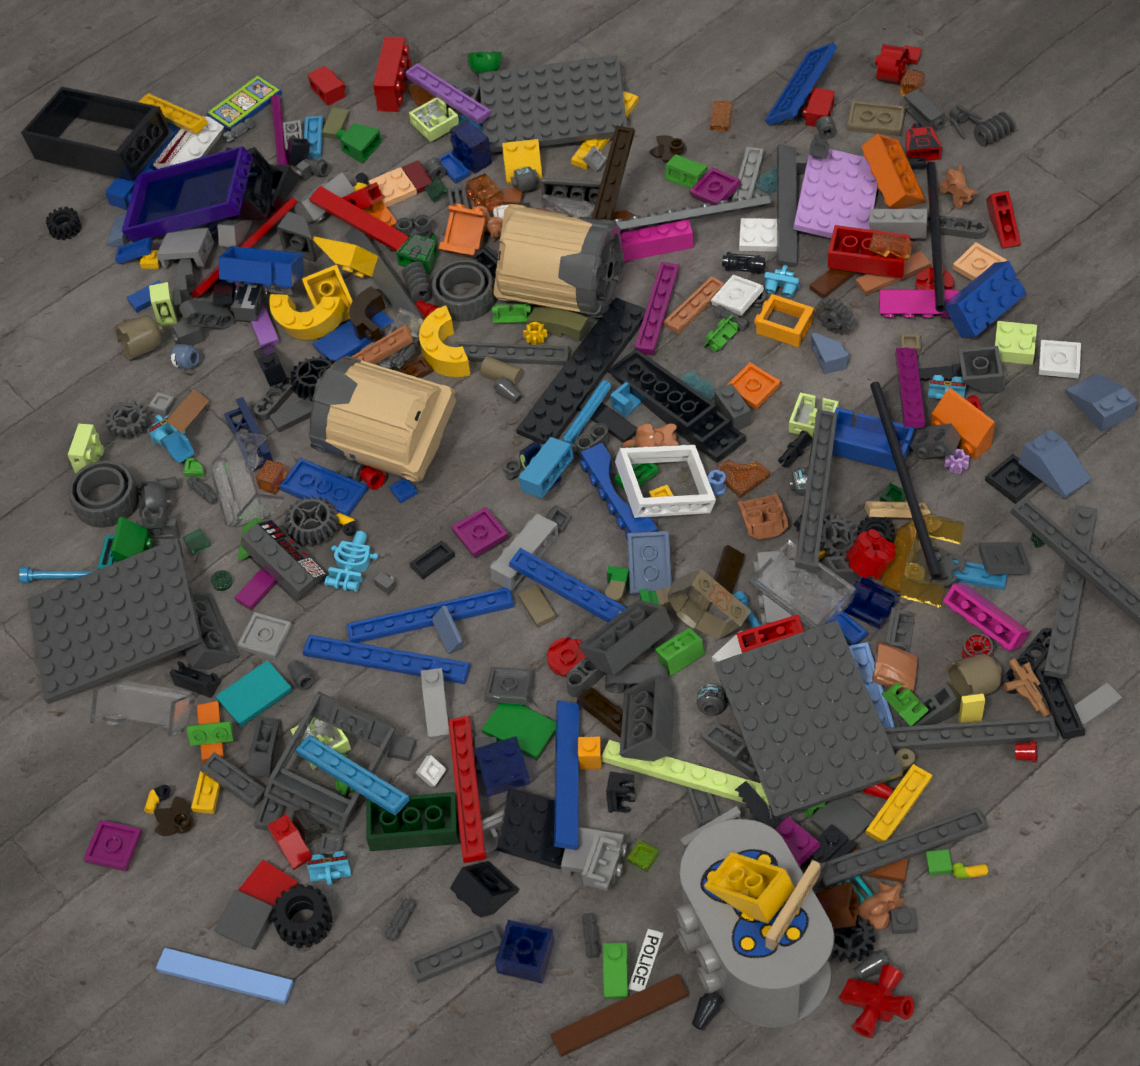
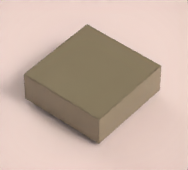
(910, 341)

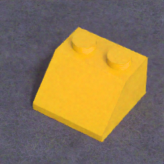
(520, 155)

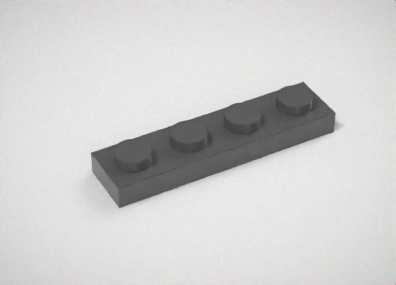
(455, 954)

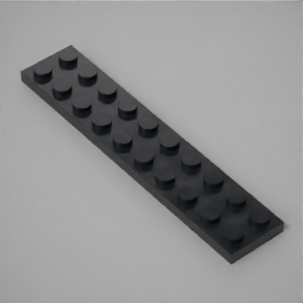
(582, 372)

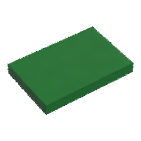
(530, 727)

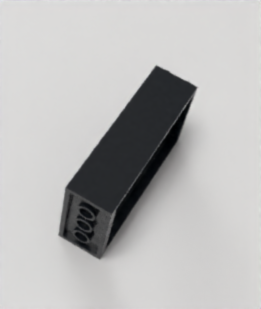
(126, 162)

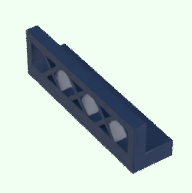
(250, 425)

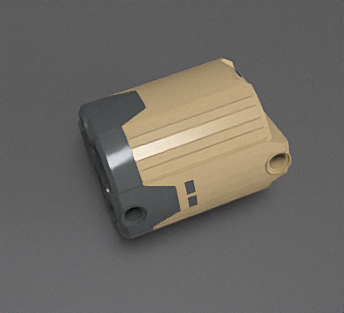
(558, 260)
(379, 417)

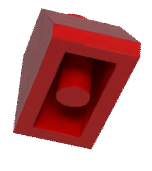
(289, 841)

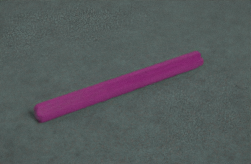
(278, 130)

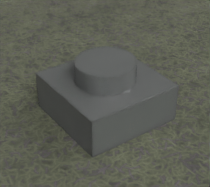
(903, 920)

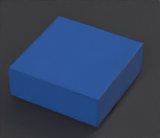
(403, 490)

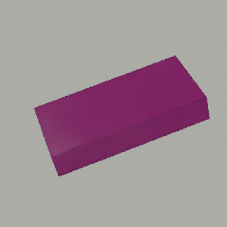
(255, 589)

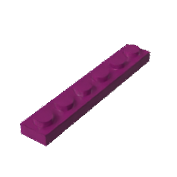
(657, 308)
(910, 387)

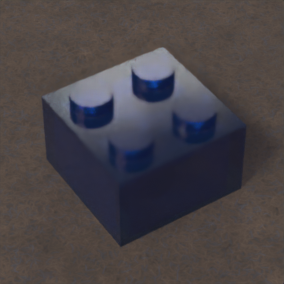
(470, 146)
(502, 766)
(524, 951)

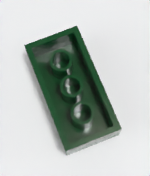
(421, 823)

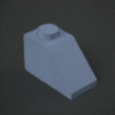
(829, 353)

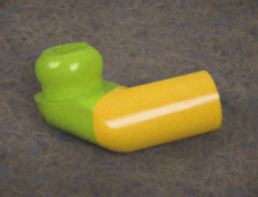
(970, 871)

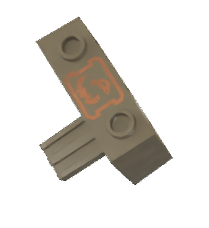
(693, 607)

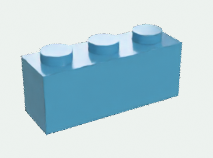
(546, 467)

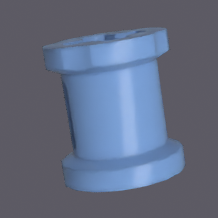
(716, 479)

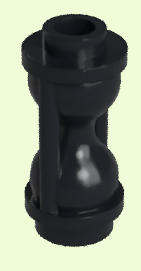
(750, 264)

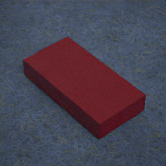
(417, 176)

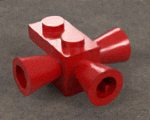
(877, 1000)

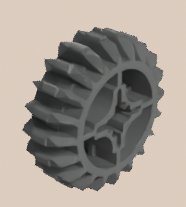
(311, 515)

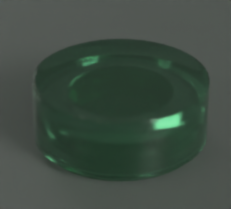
(221, 580)

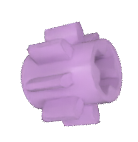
(957, 461)

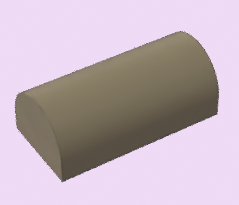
(495, 369)

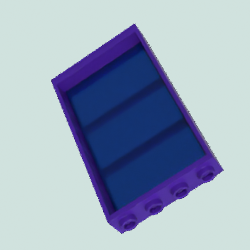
(187, 194)

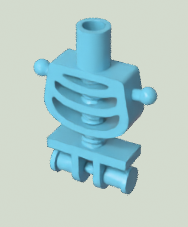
(354, 558)

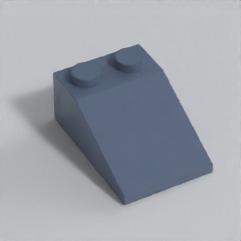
(1103, 401)
(1054, 463)

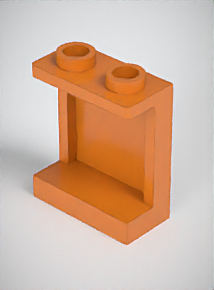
(464, 230)

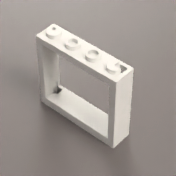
(671, 504)

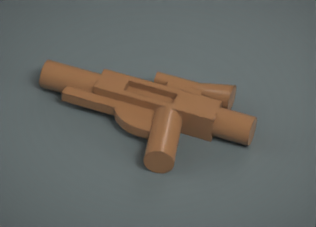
(1025, 686)

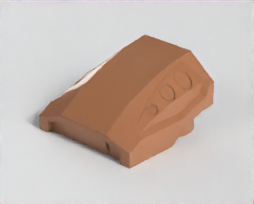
(763, 516)
(894, 666)

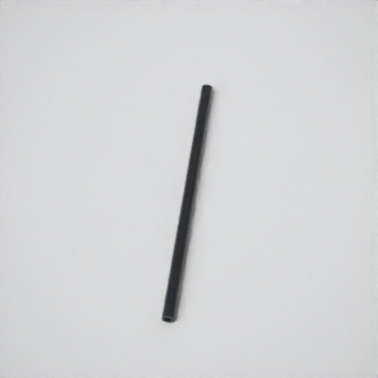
(935, 237)
(906, 481)

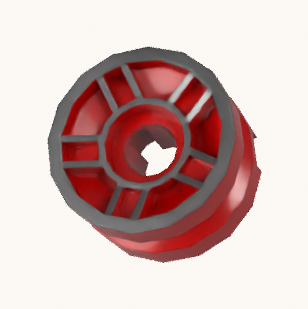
(977, 642)

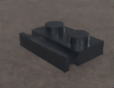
(833, 845)

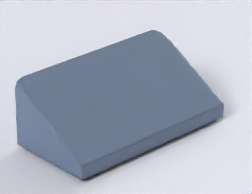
(117, 237)
(447, 630)

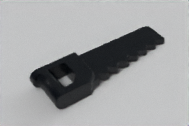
(947, 372)
(757, 806)

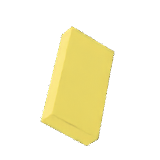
(971, 708)

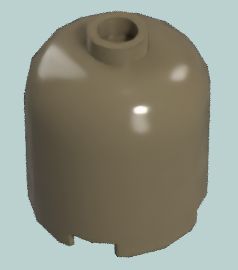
(139, 336)
(974, 675)

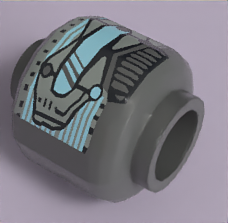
(525, 179)
(798, 480)
(710, 699)

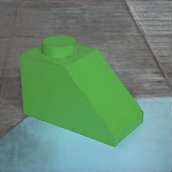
(615, 970)

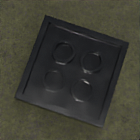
(529, 829)

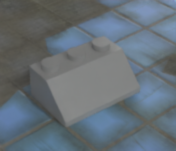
(336, 184)
(901, 221)

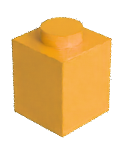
(589, 753)

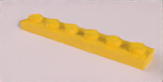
(630, 102)
(176, 115)

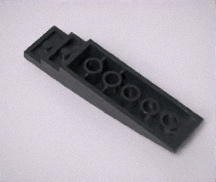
(678, 404)

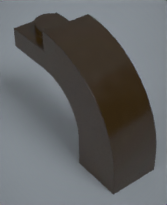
(361, 312)

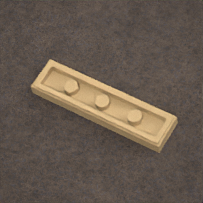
(792, 905)

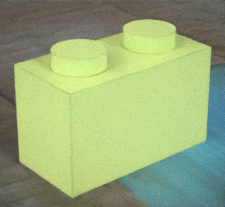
(163, 304)

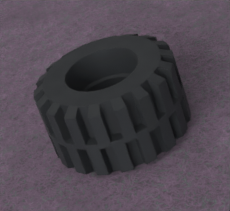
(309, 930)

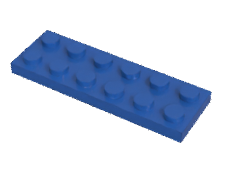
(801, 84)

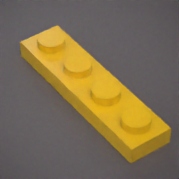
(899, 804)

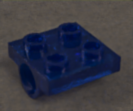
(872, 602)

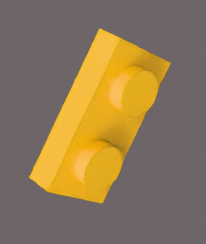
(205, 795)

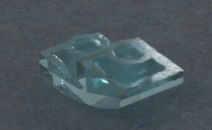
(768, 181)
(703, 387)

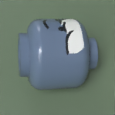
(184, 356)

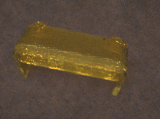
(909, 577)

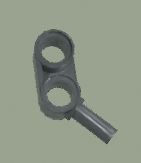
(414, 225)
(597, 435)

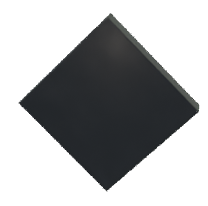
(1012, 479)

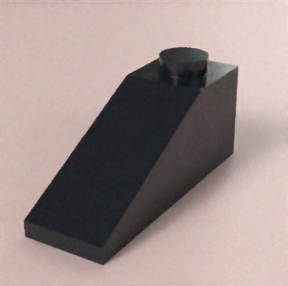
(270, 365)

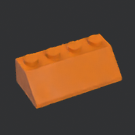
(892, 172)

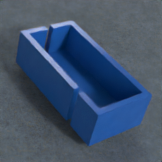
(261, 266)
(985, 299)
(868, 440)

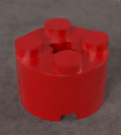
(892, 63)
(871, 554)

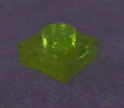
(643, 856)

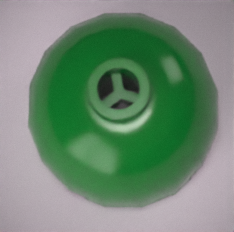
(484, 61)

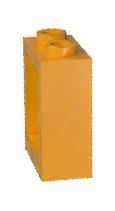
(780, 332)

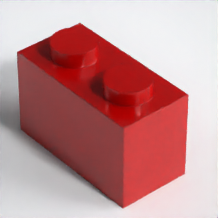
(326, 85)
(819, 105)

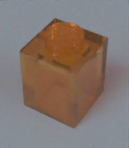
(911, 81)
(271, 476)

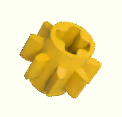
(535, 333)

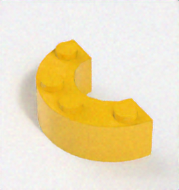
(309, 324)
(442, 358)

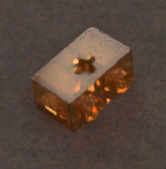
(484, 192)

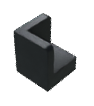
(297, 150)

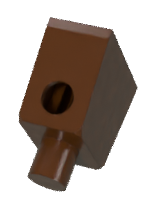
(840, 904)

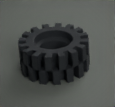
(67, 230)
(879, 525)

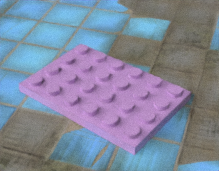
(835, 193)

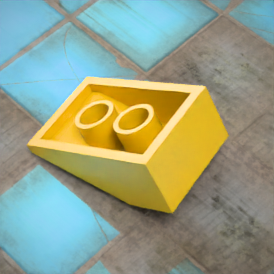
(349, 256)
(327, 284)
(751, 886)

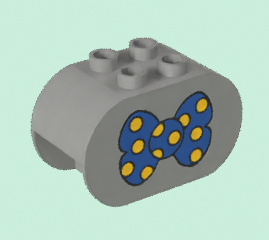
(752, 980)

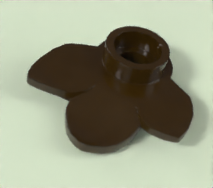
(668, 147)
(170, 818)

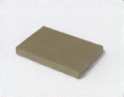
(876, 118)

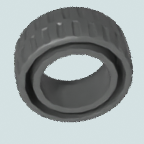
(467, 306)
(105, 512)

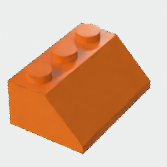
(971, 423)

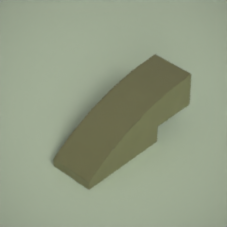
(559, 321)

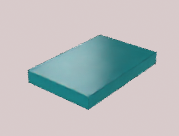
(253, 693)

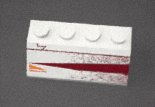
(190, 146)

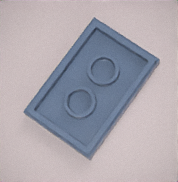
(649, 561)

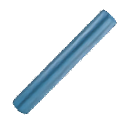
(587, 411)

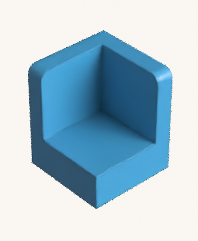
(623, 400)
(178, 446)

